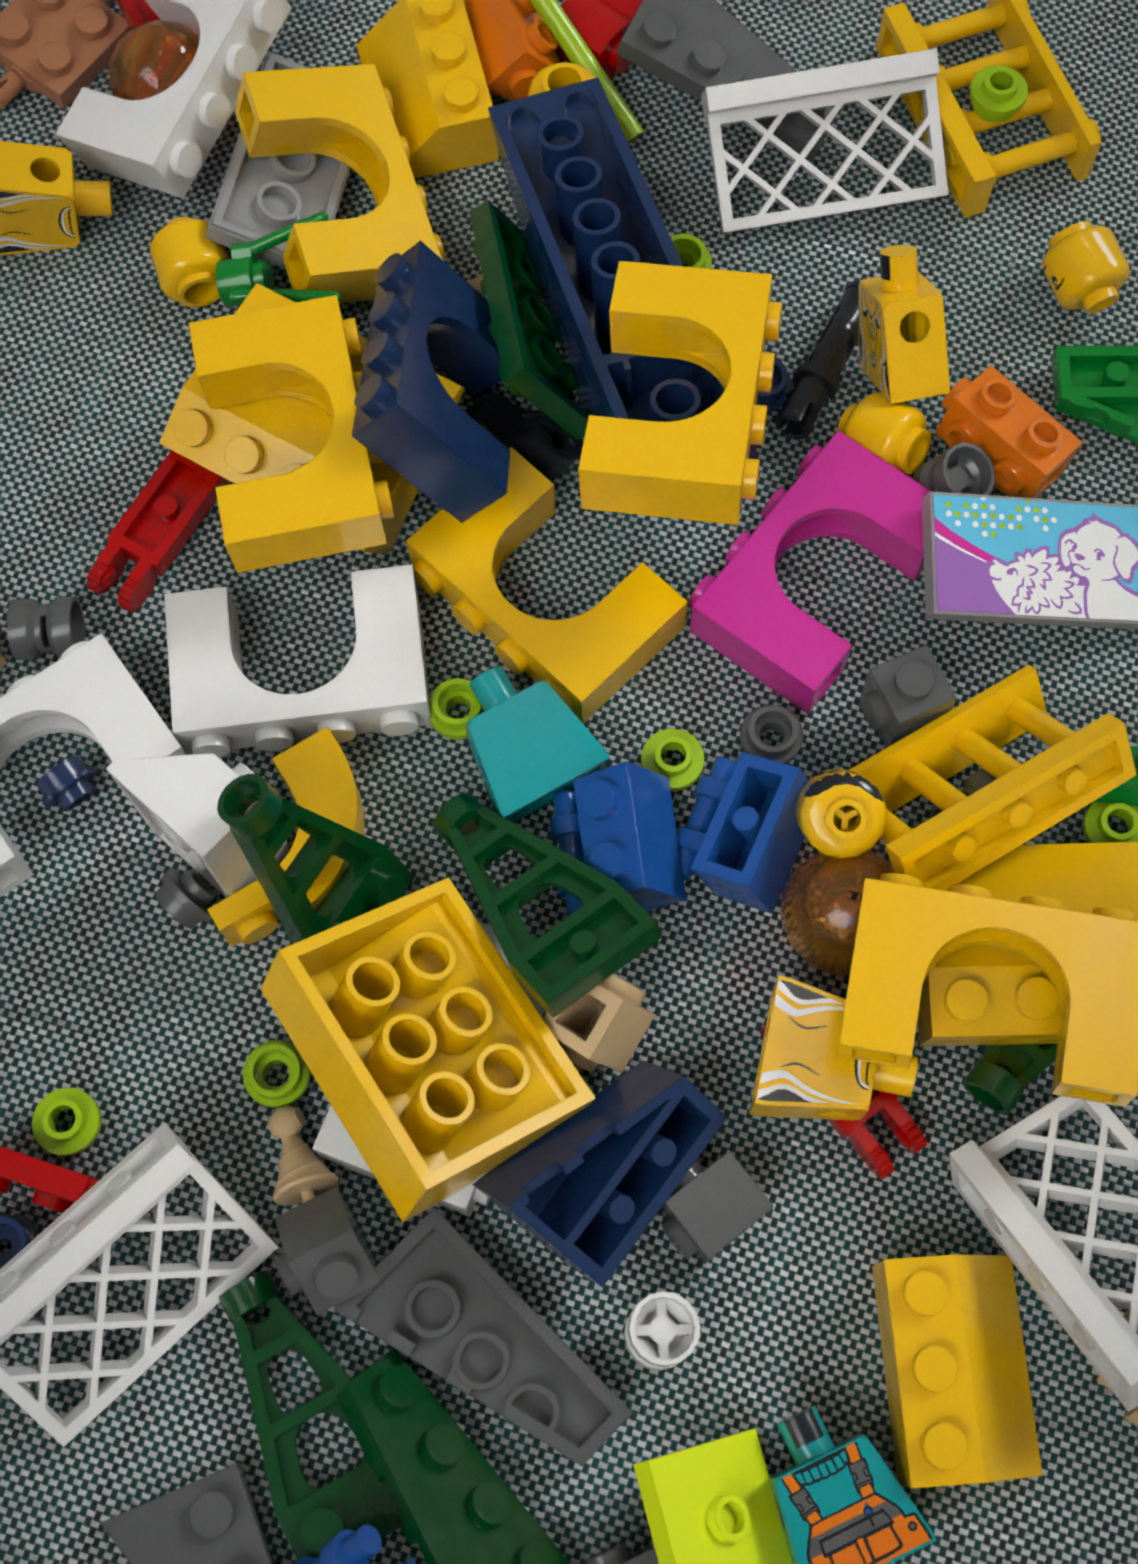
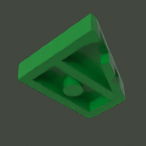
(1098, 386)

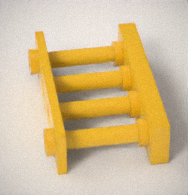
(968, 168)
(1010, 809)

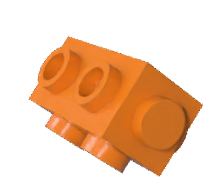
(510, 44)
(1013, 430)

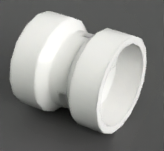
(669, 1323)

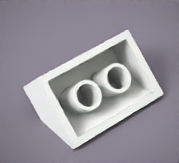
(180, 806)

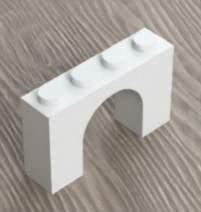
(170, 135)
(376, 691)
(85, 696)

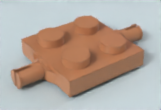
(56, 46)

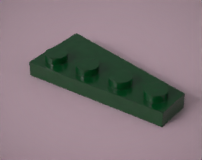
(523, 322)
(439, 1478)

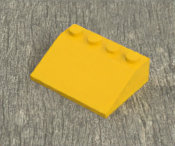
(272, 433)
(998, 993)
(423, 1044)

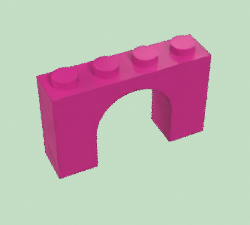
(744, 610)

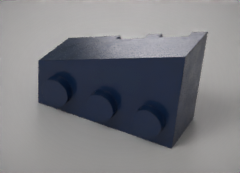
(606, 1169)

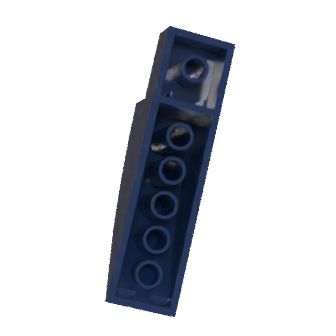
(581, 216)

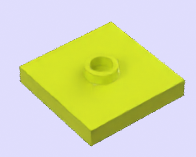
(713, 1504)

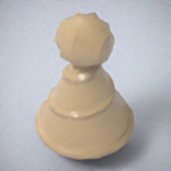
(300, 1169)

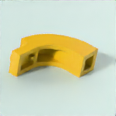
(318, 781)

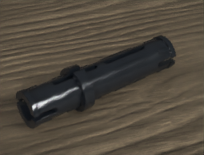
(818, 377)

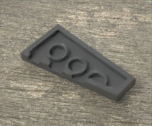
(706, 46)
(478, 1334)

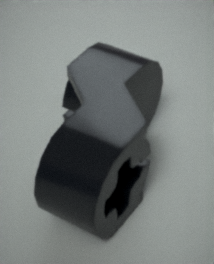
(529, 433)

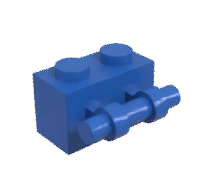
(625, 829)
(744, 830)

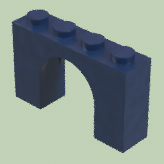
(402, 410)

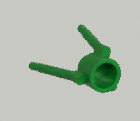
(239, 274)

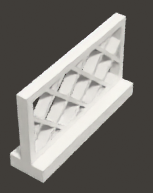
(817, 90)
(87, 1232)
(1045, 1254)

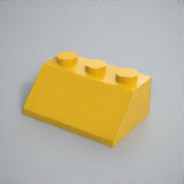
(435, 84)
(955, 1370)

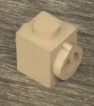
(603, 1025)

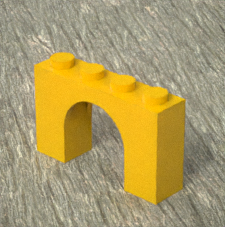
(351, 119)
(698, 463)
(333, 498)
(578, 656)
(1085, 956)

